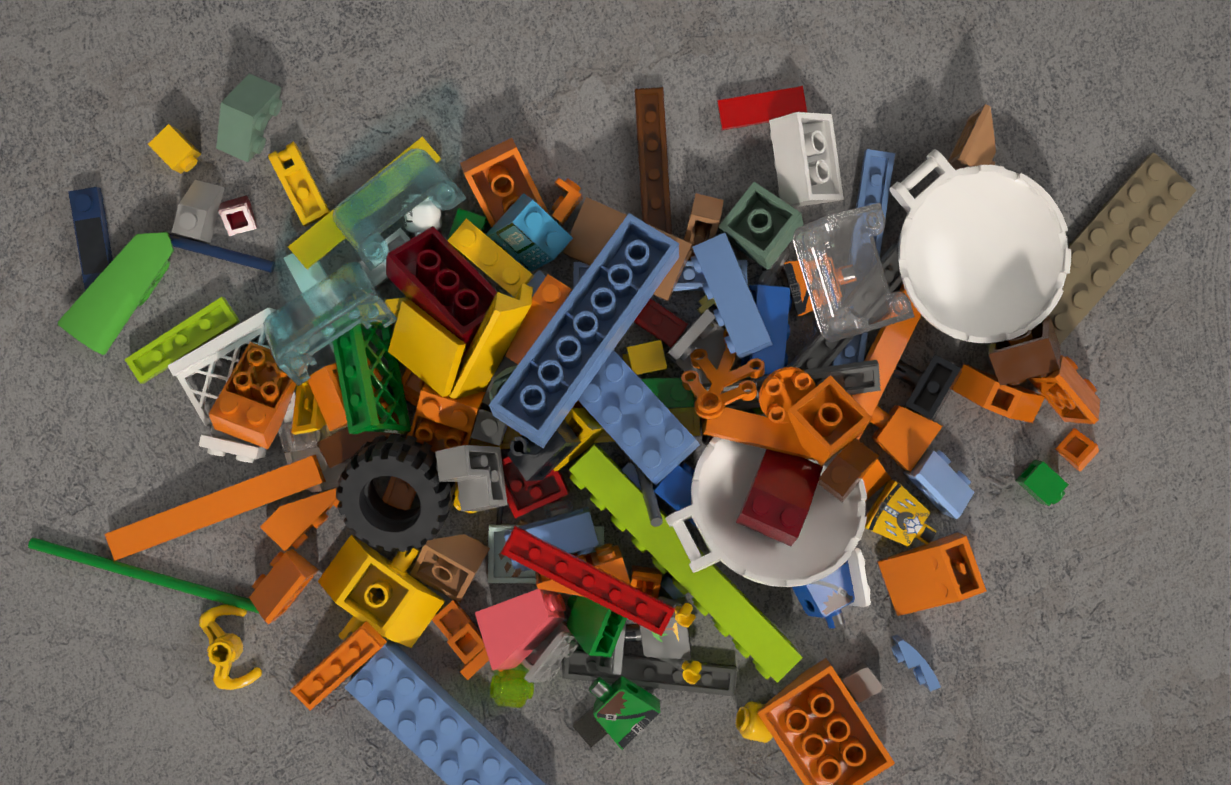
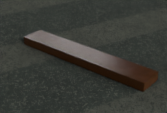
(653, 158)

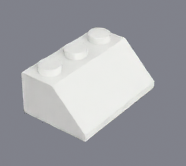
(806, 159)

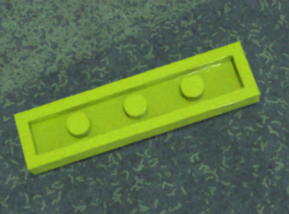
(182, 340)

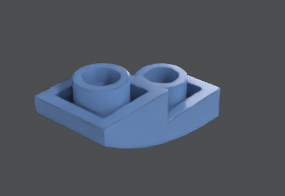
(910, 658)

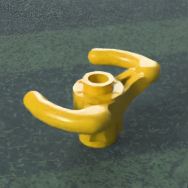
(225, 648)

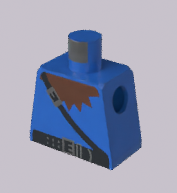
(828, 596)

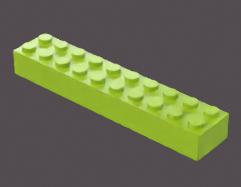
(710, 587)

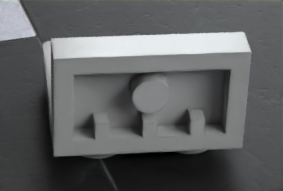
(701, 335)

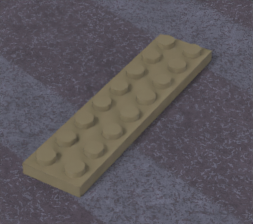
(1118, 237)

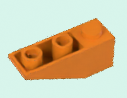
(293, 520)

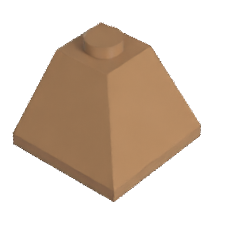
(976, 141)
(450, 564)

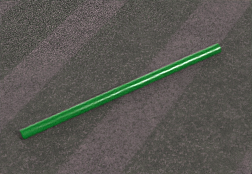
(141, 574)

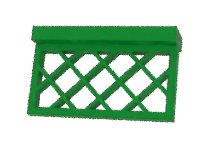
(358, 378)

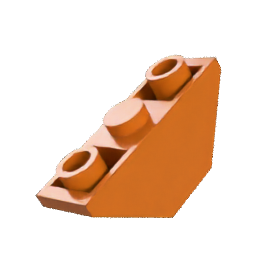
(1007, 400)

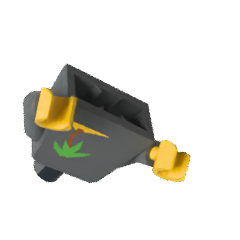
(675, 642)

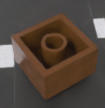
(1027, 355)

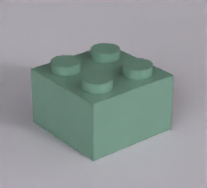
(761, 225)

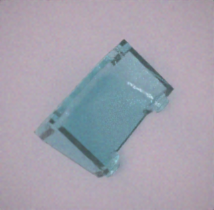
(389, 198)
(323, 316)

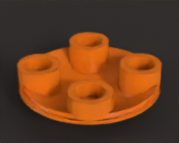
(782, 391)

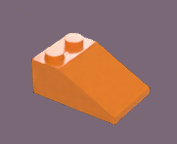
(499, 179)
(1069, 393)

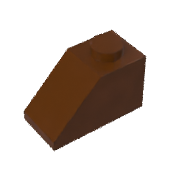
(847, 469)

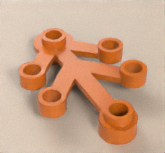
(712, 403)

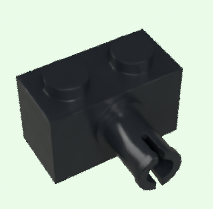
(930, 386)
(538, 462)

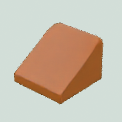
(1077, 449)

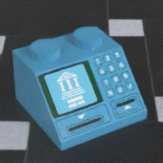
(529, 234)

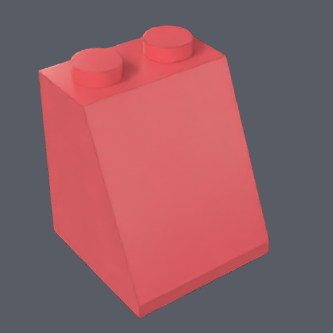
(519, 626)

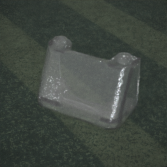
(847, 274)

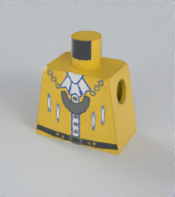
(899, 516)

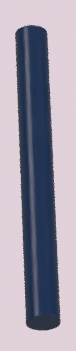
(222, 253)

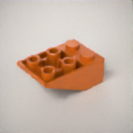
(253, 398)
(445, 420)
(605, 558)
(932, 575)

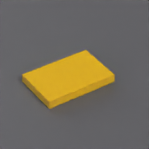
(426, 348)

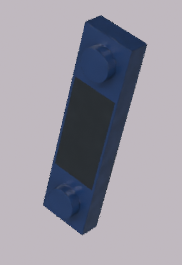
(90, 232)

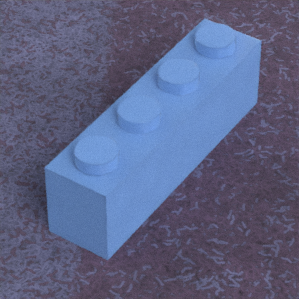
(732, 296)

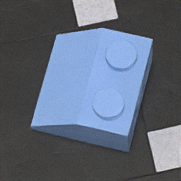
(940, 483)

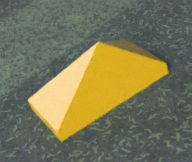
(307, 414)

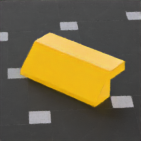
(491, 342)

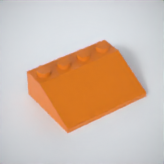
(824, 730)

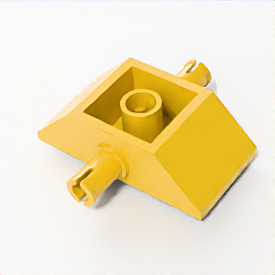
(397, 615)

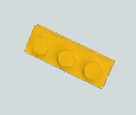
(490, 257)

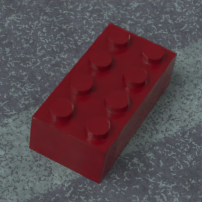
(441, 283)

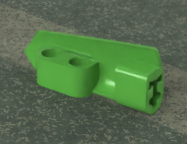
(118, 290)

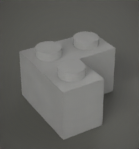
(477, 473)

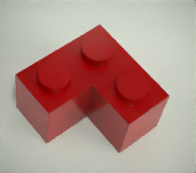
(529, 495)

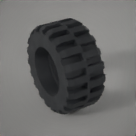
(376, 519)

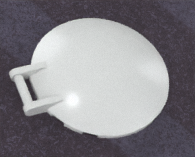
(981, 250)
(717, 496)

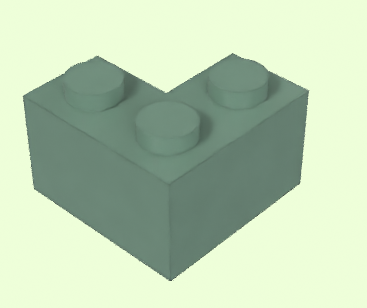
(246, 115)

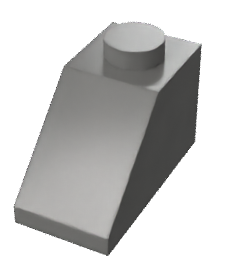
(198, 211)

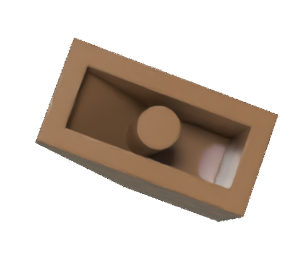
(703, 220)

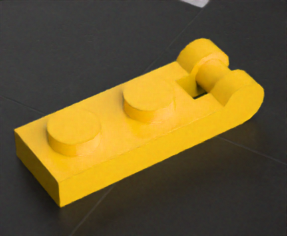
(299, 184)

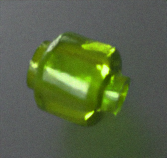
(511, 688)

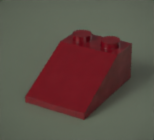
(780, 496)

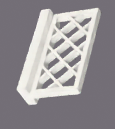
(213, 351)

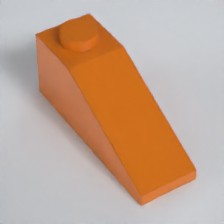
(544, 306)

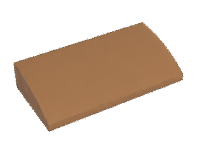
(597, 225)

